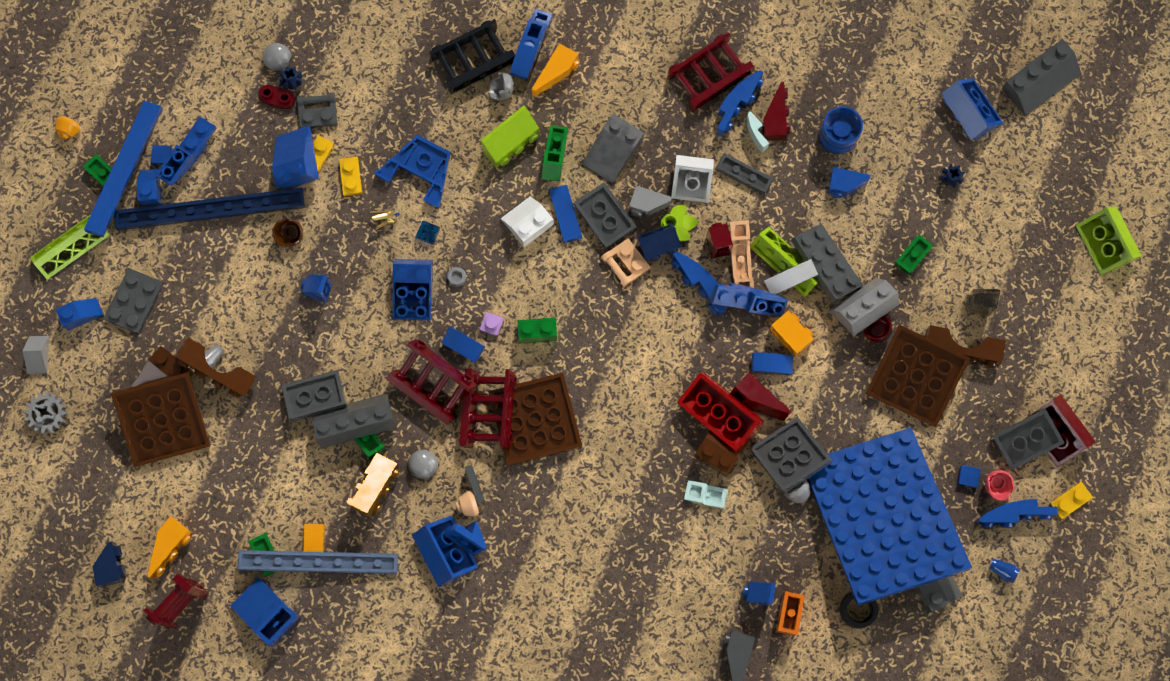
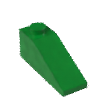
(554, 153)

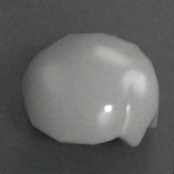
(276, 56)
(497, 83)
(422, 464)

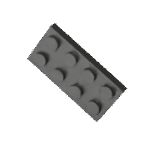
(832, 268)

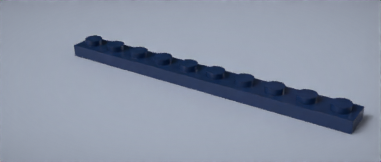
(209, 209)

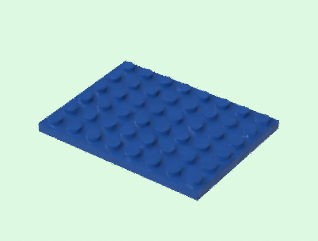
(887, 517)

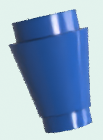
(1004, 570)

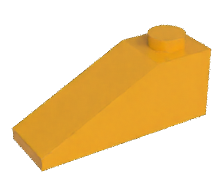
(557, 68)

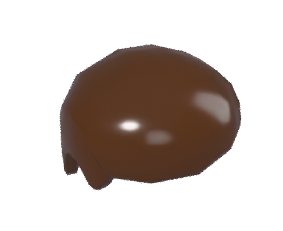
(286, 228)

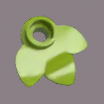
(682, 222)

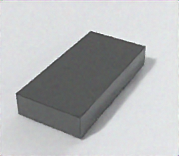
(475, 485)

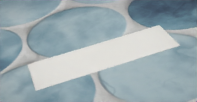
(791, 277)

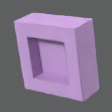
(491, 324)

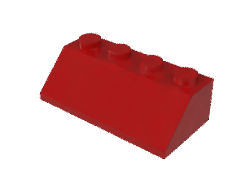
(720, 411)

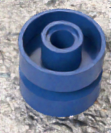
(840, 130)

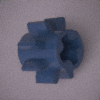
(290, 78)
(947, 177)

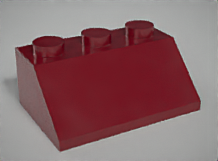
(1071, 429)

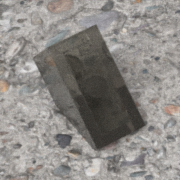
(982, 301)

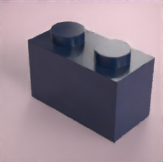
(659, 242)

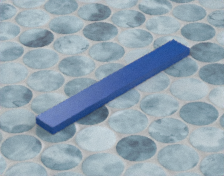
(123, 169)

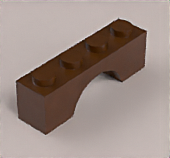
(988, 352)
(193, 355)

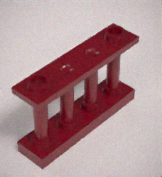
(712, 89)
(415, 390)
(470, 417)
(176, 601)

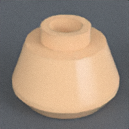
(467, 504)

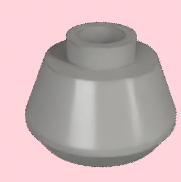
(799, 493)

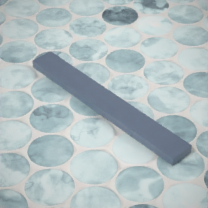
(317, 562)

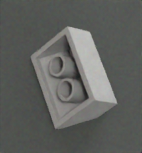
(866, 305)

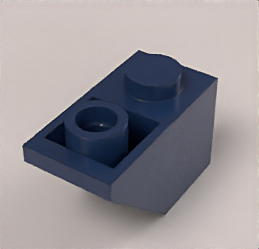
(107, 567)

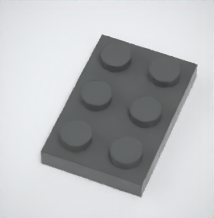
(605, 215)
(133, 301)
(314, 396)
(1028, 439)

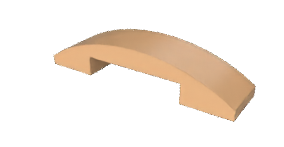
(741, 253)

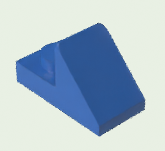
(467, 538)

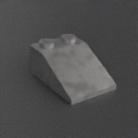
(613, 148)

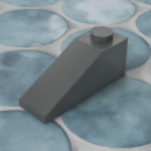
(738, 653)

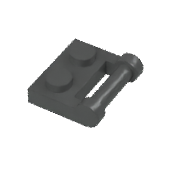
(317, 116)

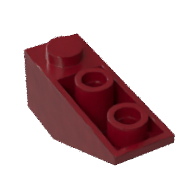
(774, 122)
(759, 398)

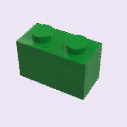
(537, 330)

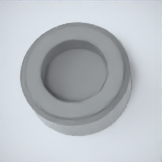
(456, 276)

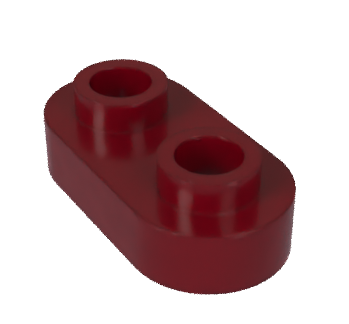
(276, 96)

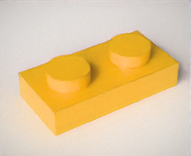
(322, 149)
(350, 176)
(1071, 500)

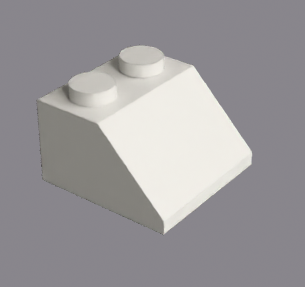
(692, 178)
(528, 221)

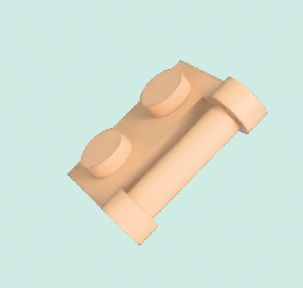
(630, 258)

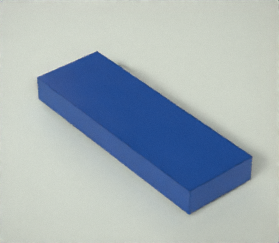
(565, 213)

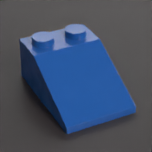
(294, 159)

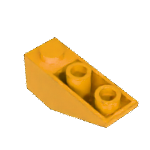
(168, 541)

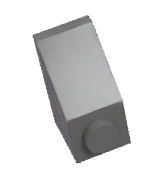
(647, 202)

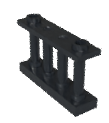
(472, 74)

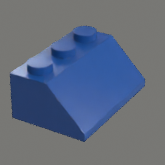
(971, 108)
(443, 557)

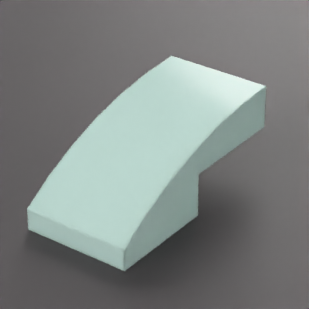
(754, 128)
(706, 494)

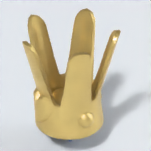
(387, 214)

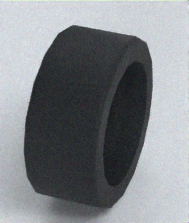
(874, 611)

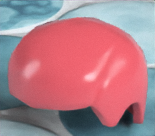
(1003, 481)

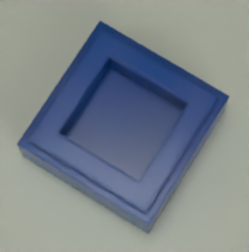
(160, 154)
(969, 476)

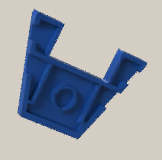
(424, 161)

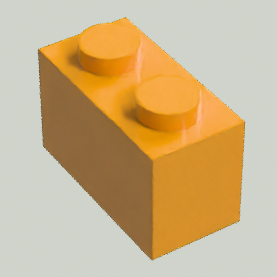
(792, 333)

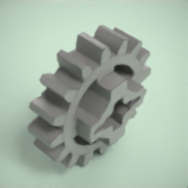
(41, 421)

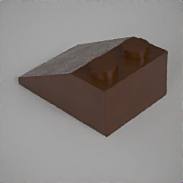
(159, 366)
(718, 454)

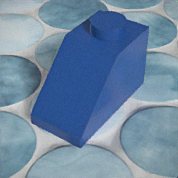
(845, 182)
(148, 188)
(316, 287)
(79, 313)
(759, 593)

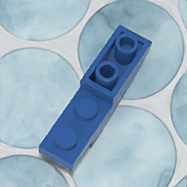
(530, 44)
(740, 96)
(187, 153)
(696, 275)
(749, 298)
(1009, 513)

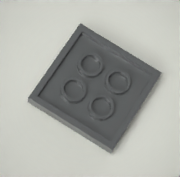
(790, 455)

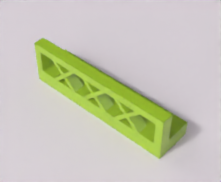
(62, 243)
(779, 260)

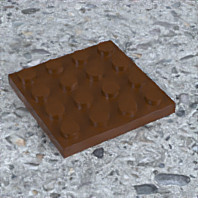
(917, 375)
(161, 419)
(541, 420)

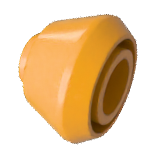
(66, 127)

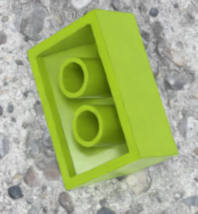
(510, 137)
(1108, 240)

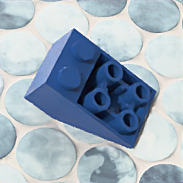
(412, 289)
(265, 612)

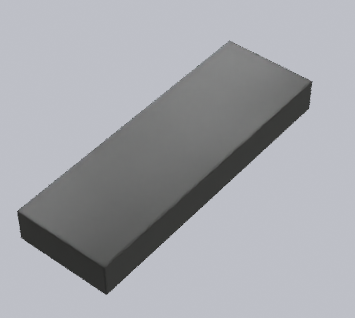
(744, 174)

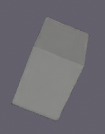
(36, 354)

